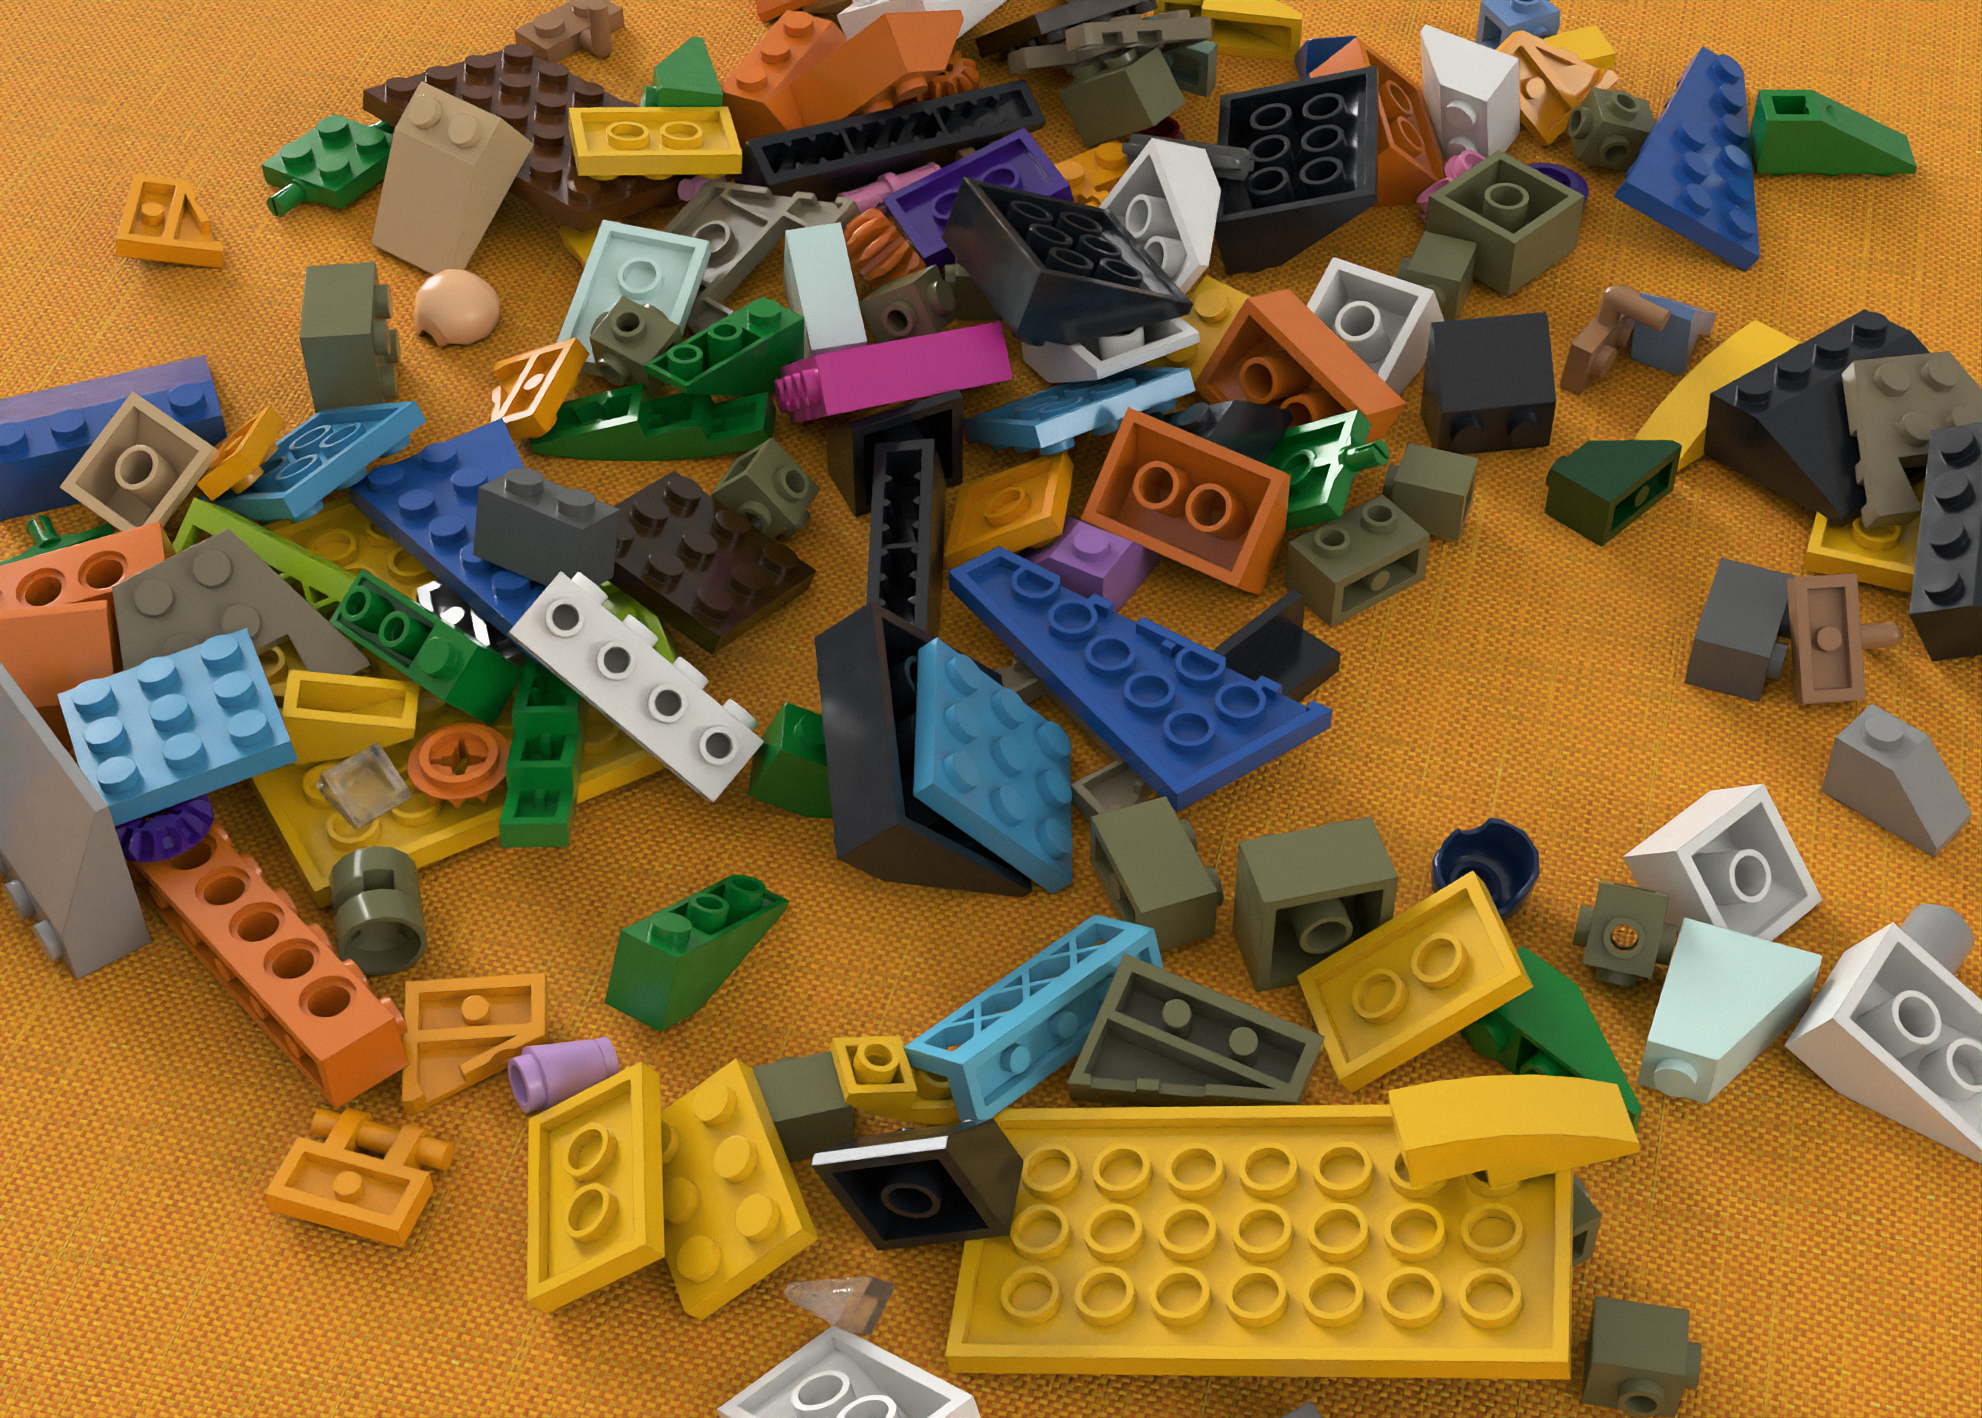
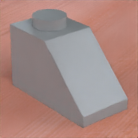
(1896, 780)

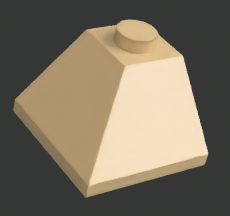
(139, 467)

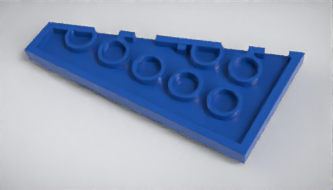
(1699, 163)
(431, 513)
(1137, 685)

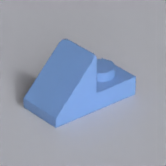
(1672, 346)

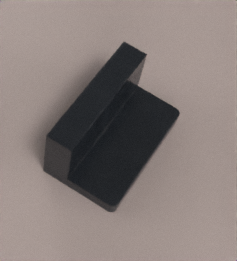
(1281, 649)

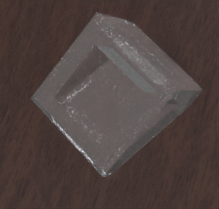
(364, 786)
(845, 1302)

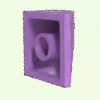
(1095, 561)

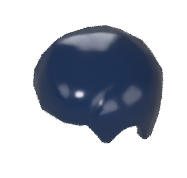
(1498, 855)

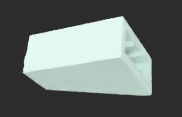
(822, 289)
(1722, 1008)

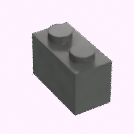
(544, 528)
(1741, 631)

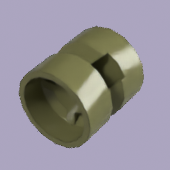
(378, 910)

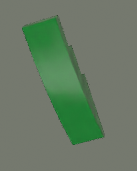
(634, 427)
(543, 761)

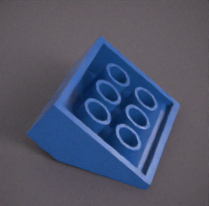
(54, 427)

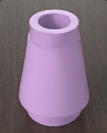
(558, 1071)

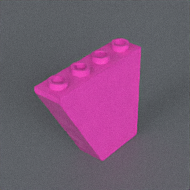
(892, 372)

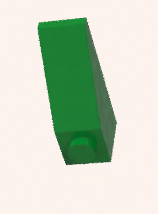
(684, 79)

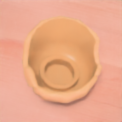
(456, 308)

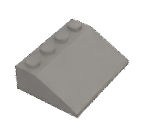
(61, 846)

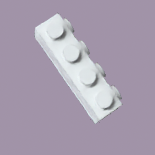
(636, 686)

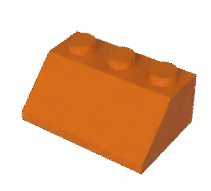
(878, 66)
(760, 85)
(1406, 138)
(1293, 361)
(1192, 501)
(56, 651)

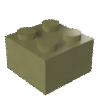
(1513, 214)
(348, 336)
(1309, 897)

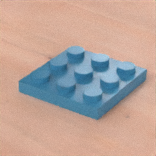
(1071, 408)
(323, 456)
(177, 727)
(993, 766)

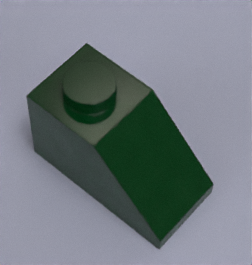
(1610, 484)

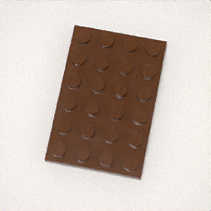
(536, 102)

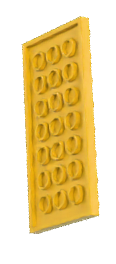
(1260, 1253)

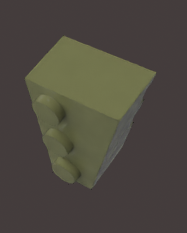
(1189, 1047)

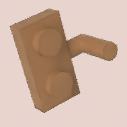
(572, 28)
(1612, 328)
(1830, 638)

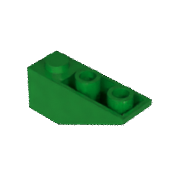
(1818, 135)
(735, 354)
(427, 648)
(792, 764)
(686, 951)
(1550, 1033)

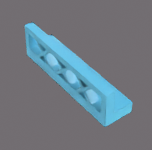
(1048, 1019)

